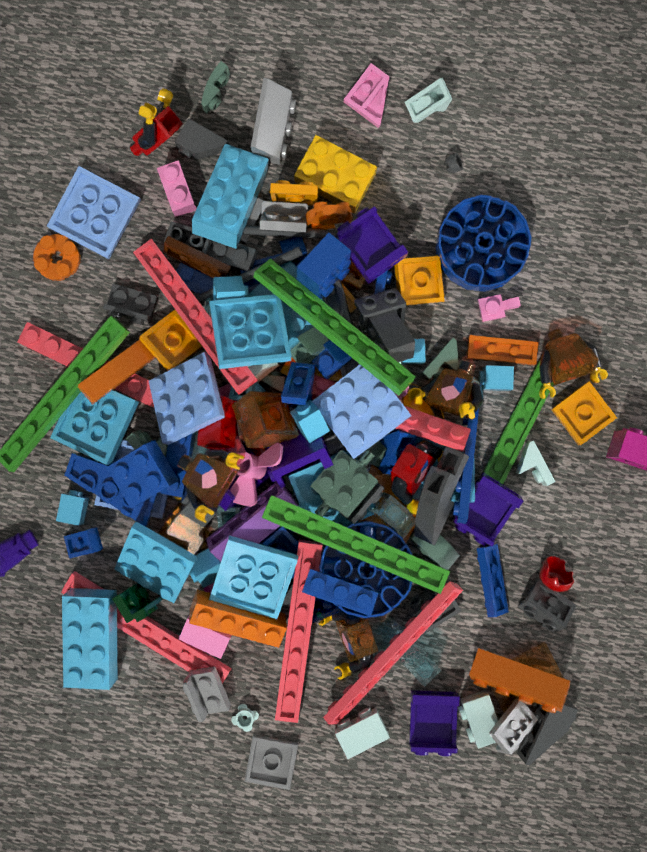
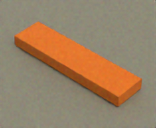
(115, 372)

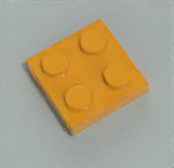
(302, 193)
(420, 280)
(171, 341)
(584, 413)

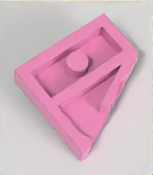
(369, 95)

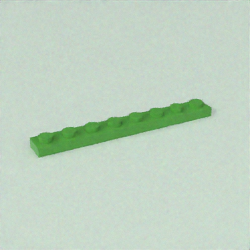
(334, 327)
(62, 394)
(355, 544)

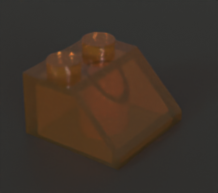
(264, 419)

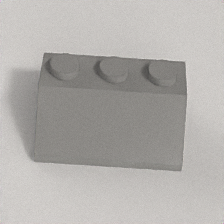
(272, 121)

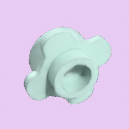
(238, 719)

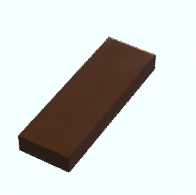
(195, 258)

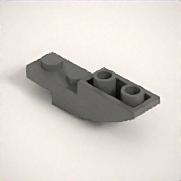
(240, 258)
(436, 494)

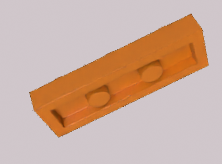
(502, 350)

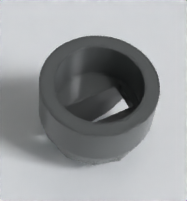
(454, 163)

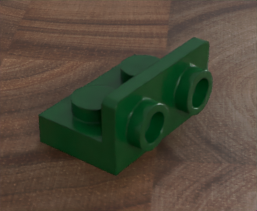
(135, 603)

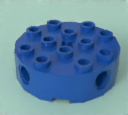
(486, 221)
(390, 587)

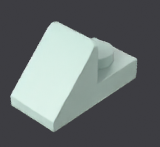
(431, 99)
(531, 458)

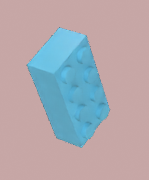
(230, 196)
(89, 638)

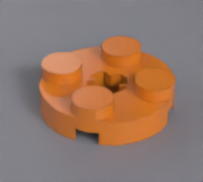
(325, 215)
(50, 245)

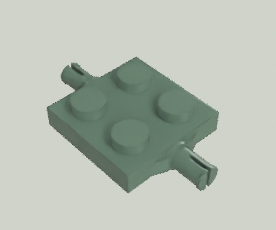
(344, 483)

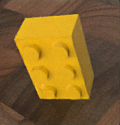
(336, 172)

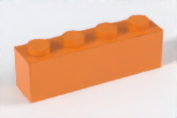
(236, 620)
(520, 680)

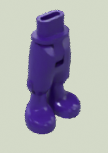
(15, 550)

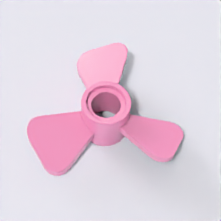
(252, 469)

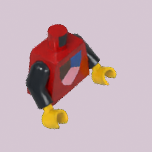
(155, 129)
(411, 470)

